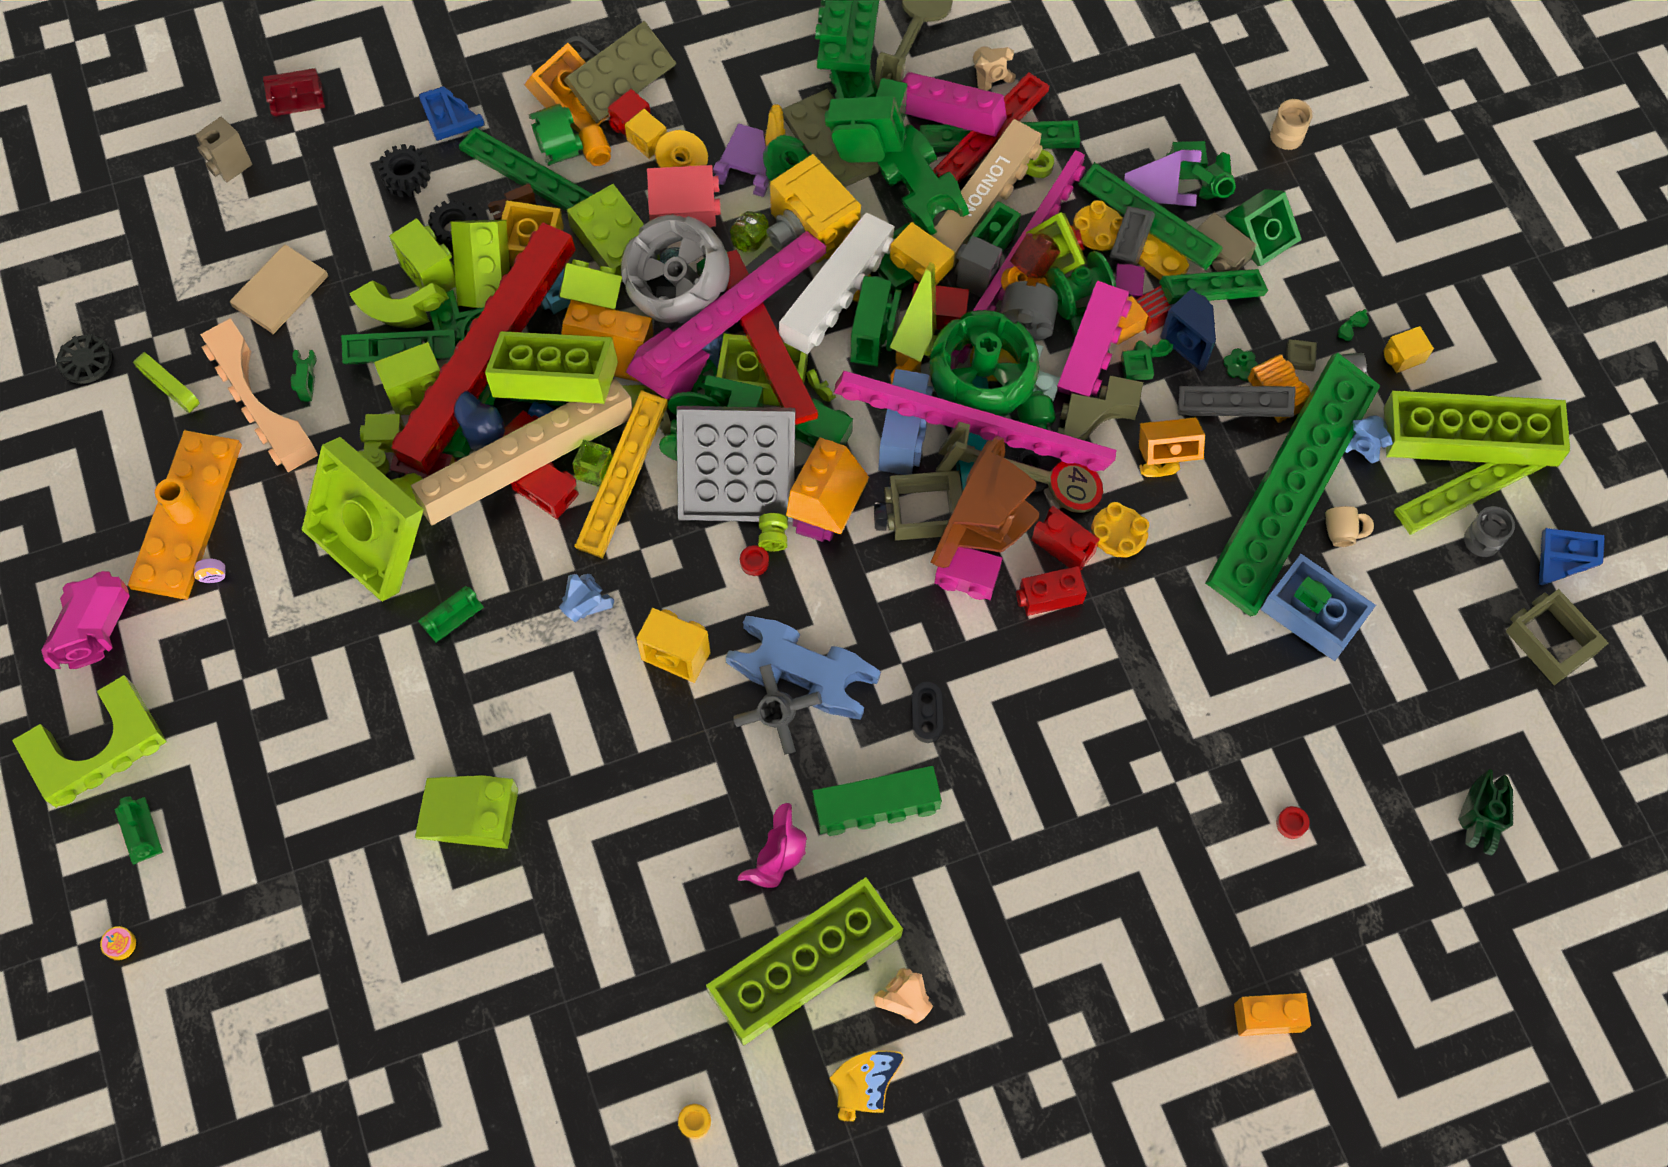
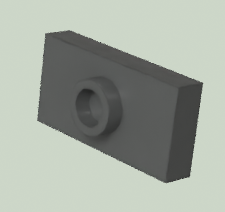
(1132, 235)

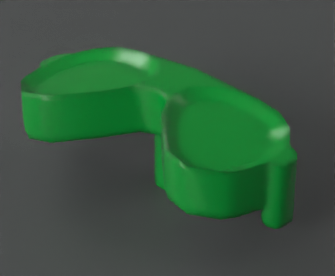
(1358, 319)
(1163, 348)

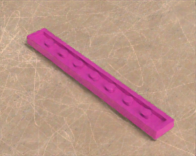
(733, 305)

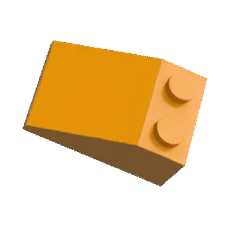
(550, 88)

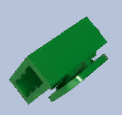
(865, 128)
(874, 320)

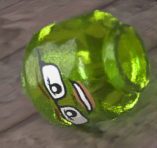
(749, 231)

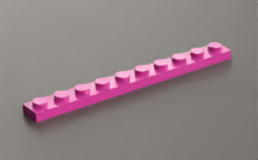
(1049, 207)
(982, 423)

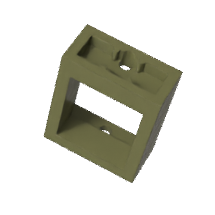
(915, 484)
(1573, 621)

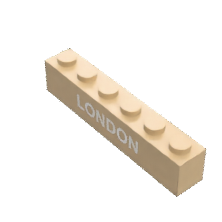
(990, 183)

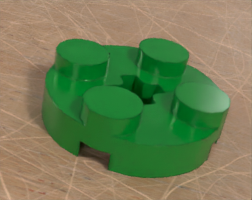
(778, 150)

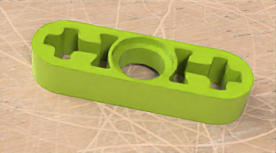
(166, 382)

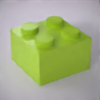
(422, 256)
(408, 377)

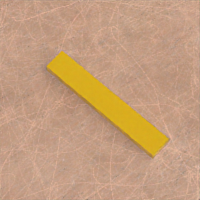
(621, 474)

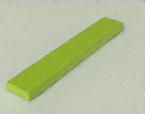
(1460, 493)

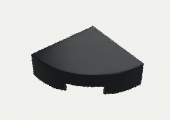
(880, 516)

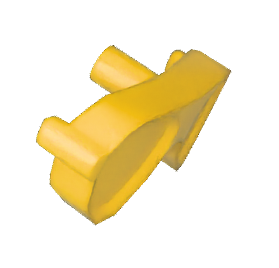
(1158, 470)

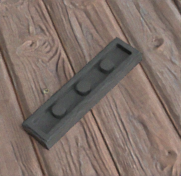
(1237, 401)

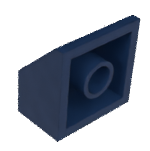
(1191, 328)

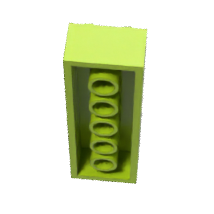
(1477, 428)
(804, 961)

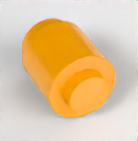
(595, 145)

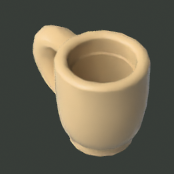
(1344, 525)

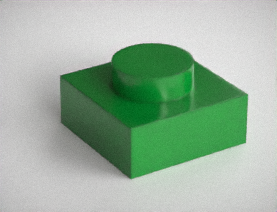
(1137, 364)
(1313, 594)

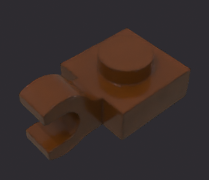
(522, 194)

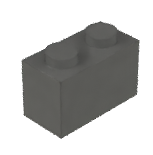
(977, 265)

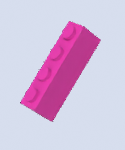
(954, 104)
(1093, 340)

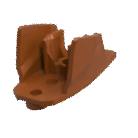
(991, 507)

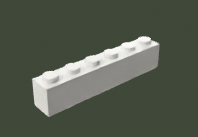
(836, 283)

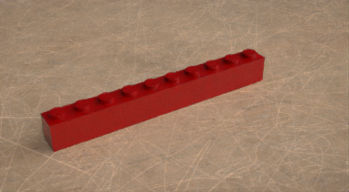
(508, 310)

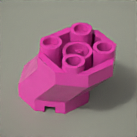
(85, 621)

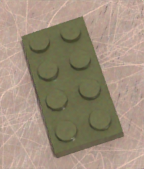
(624, 65)
(808, 125)

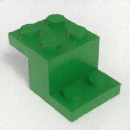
(733, 393)

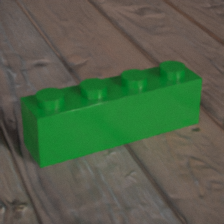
(876, 800)

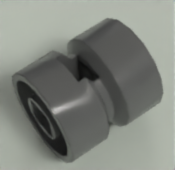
(1489, 531)

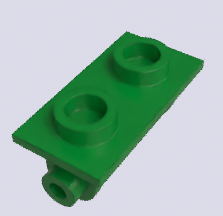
(451, 613)
(138, 829)

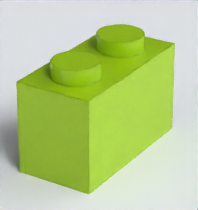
(590, 285)

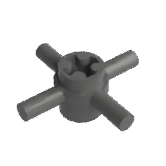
(788, 708)

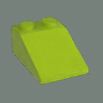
(918, 326)
(468, 810)

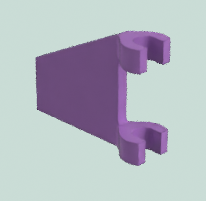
(745, 154)
(1161, 178)

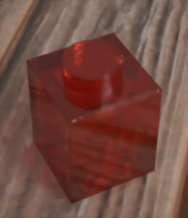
(1035, 255)

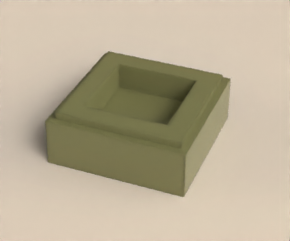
(1301, 354)

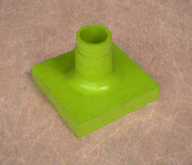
(363, 517)

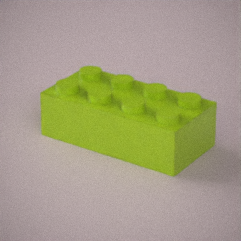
(552, 367)

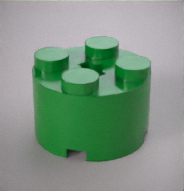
(555, 133)

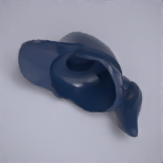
(480, 421)

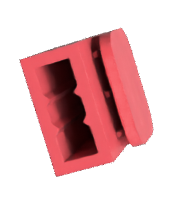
(684, 193)

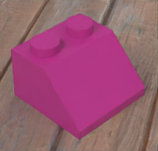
(678, 381)

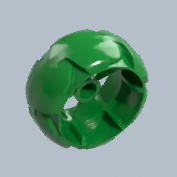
(988, 334)

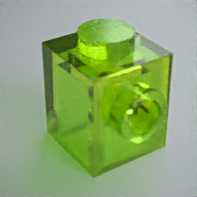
(591, 462)

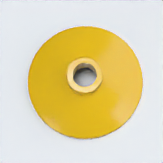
(680, 144)

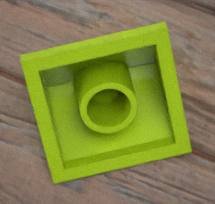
(1064, 239)

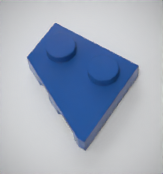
(448, 114)
(1568, 553)

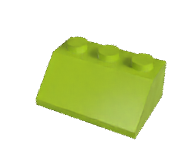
(479, 259)

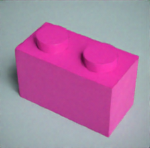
(970, 573)

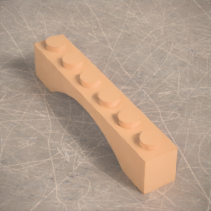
(286, 436)

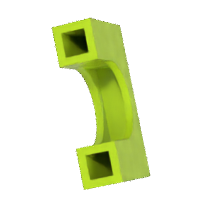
(133, 737)

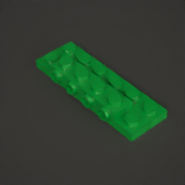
(846, 34)

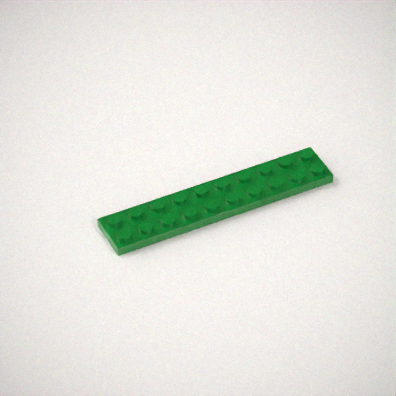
(1292, 485)

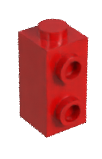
(1051, 591)

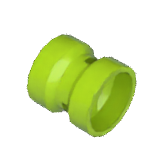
(773, 531)

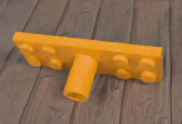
(184, 514)

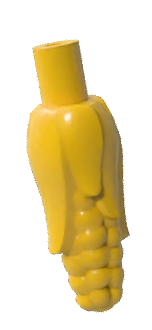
(775, 124)

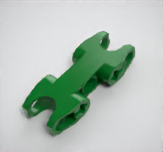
(928, 192)

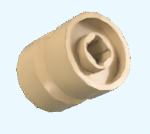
(1291, 124)

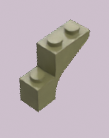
(1086, 413)

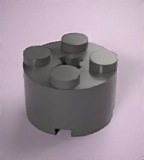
(1032, 307)

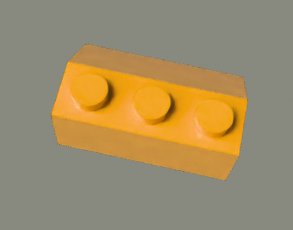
(625, 328)
(827, 487)

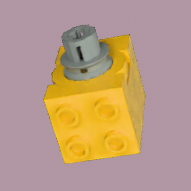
(814, 202)

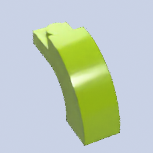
(399, 313)

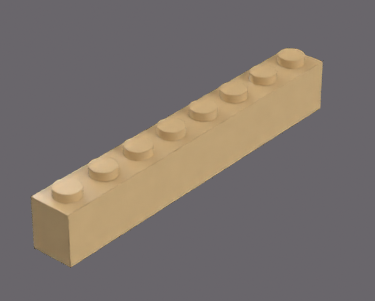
(519, 454)

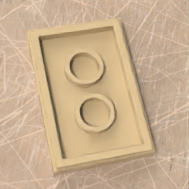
(279, 288)

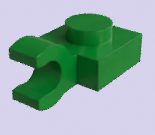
(304, 379)

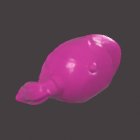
(781, 853)

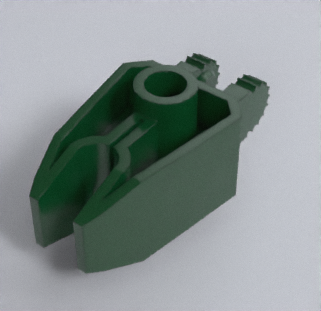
(1487, 811)

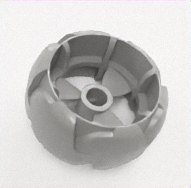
(692, 292)

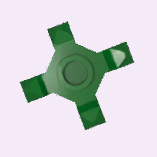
(1216, 178)

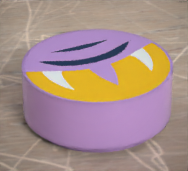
(209, 570)

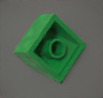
(1267, 222)

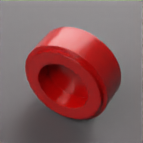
(754, 560)
(1292, 822)

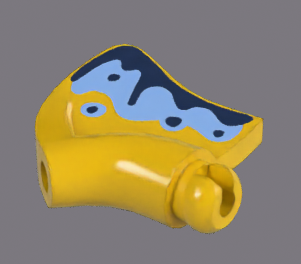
(864, 1082)

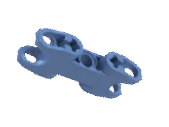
(804, 667)

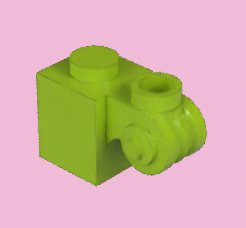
(378, 438)

